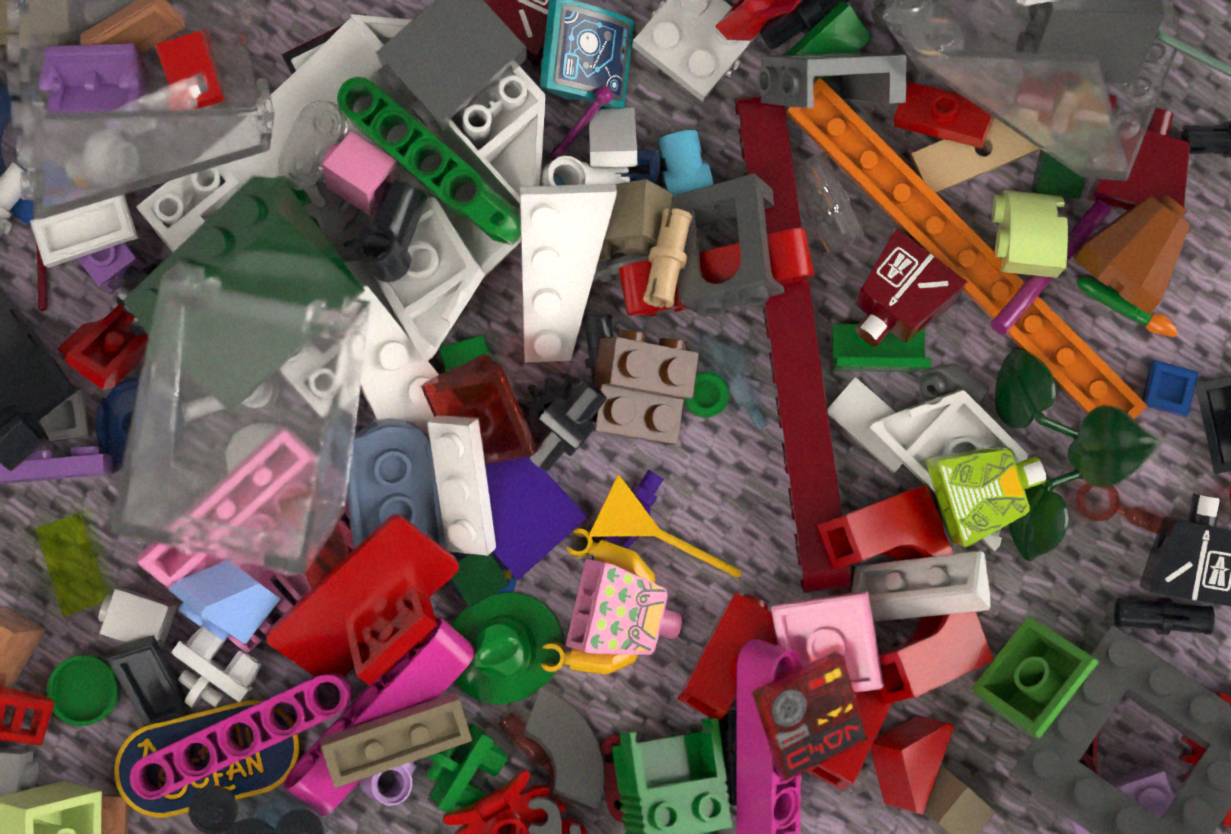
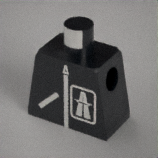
(1192, 556)

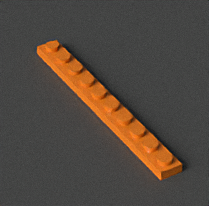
(951, 241)

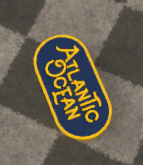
(243, 778)

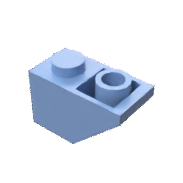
(225, 600)

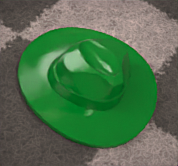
(508, 644)

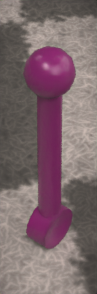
(603, 96)

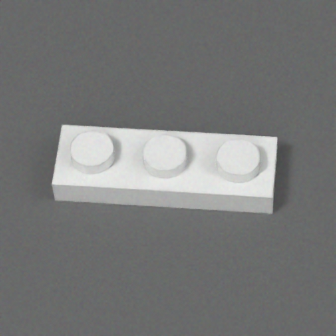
(462, 484)

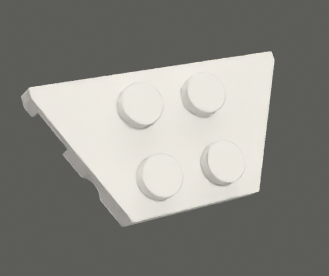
(437, 282)
(939, 428)

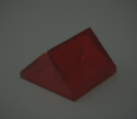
(483, 392)

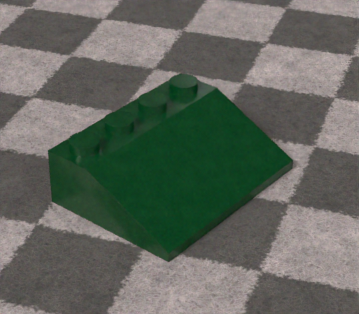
(261, 248)

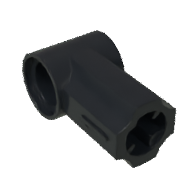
(391, 230)

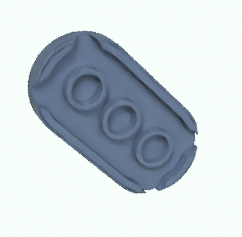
(393, 476)

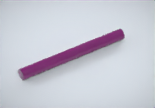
(1036, 284)

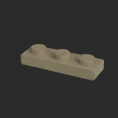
(395, 740)

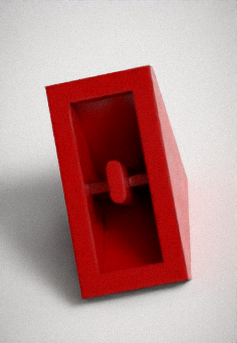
(189, 56)
(910, 760)

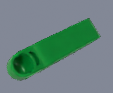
(483, 210)

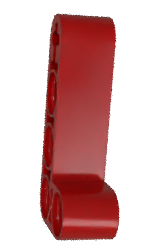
(788, 260)

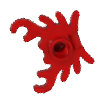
(506, 810)

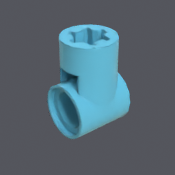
(683, 162)

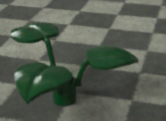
(1103, 450)

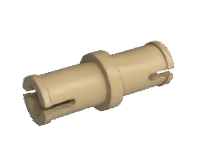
(667, 258)

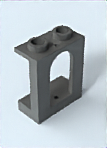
(864, 77)
(753, 281)

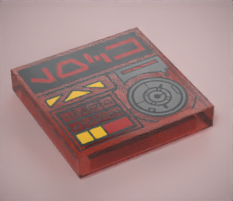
(810, 715)

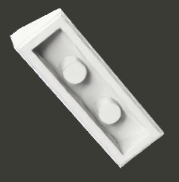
(925, 586)

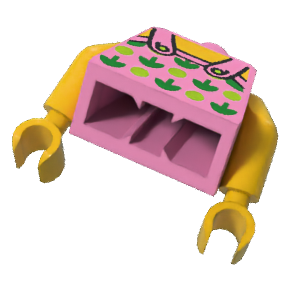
(615, 611)

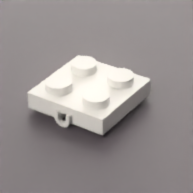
(689, 46)

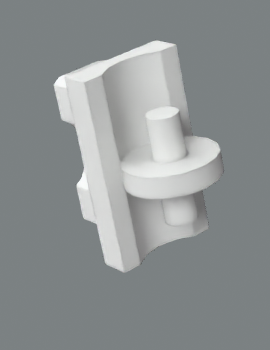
(233, 679)

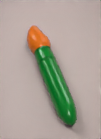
(1155, 322)

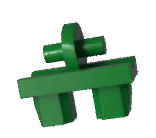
(456, 766)

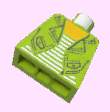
(982, 490)

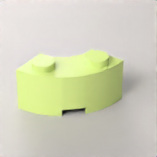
(1030, 233)

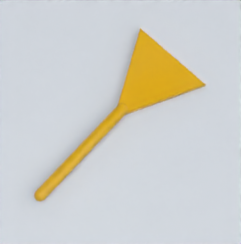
(626, 516)

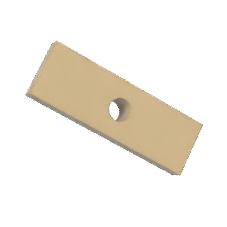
(953, 163)

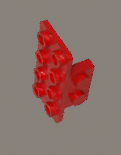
(368, 605)

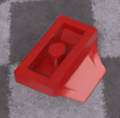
(750, 16)
(105, 349)

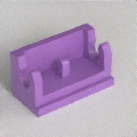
(92, 77)

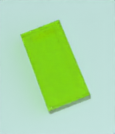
(72, 564)

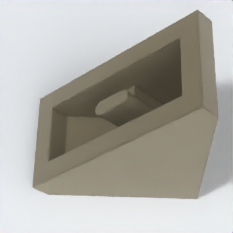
(956, 805)

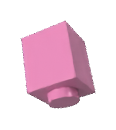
(358, 172)

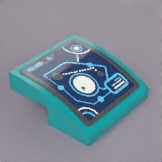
(586, 51)

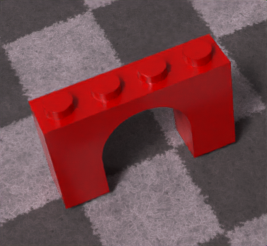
(906, 530)
(714, 682)

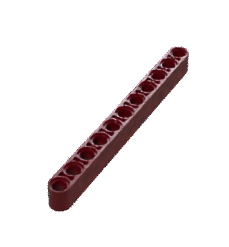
(795, 355)

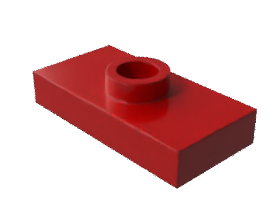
(943, 115)

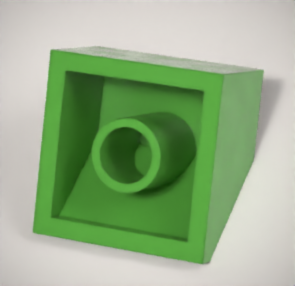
(1033, 677)

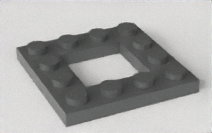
(1128, 668)

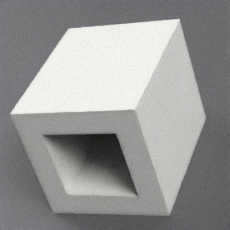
(135, 616)

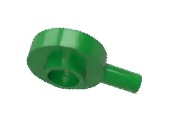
(84, 690)

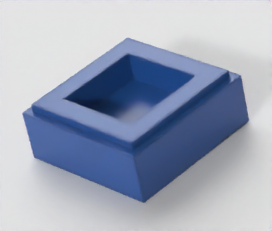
(1169, 388)

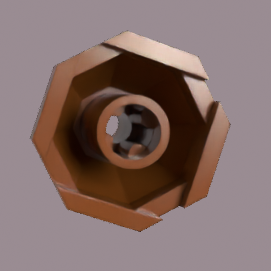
(1138, 251)

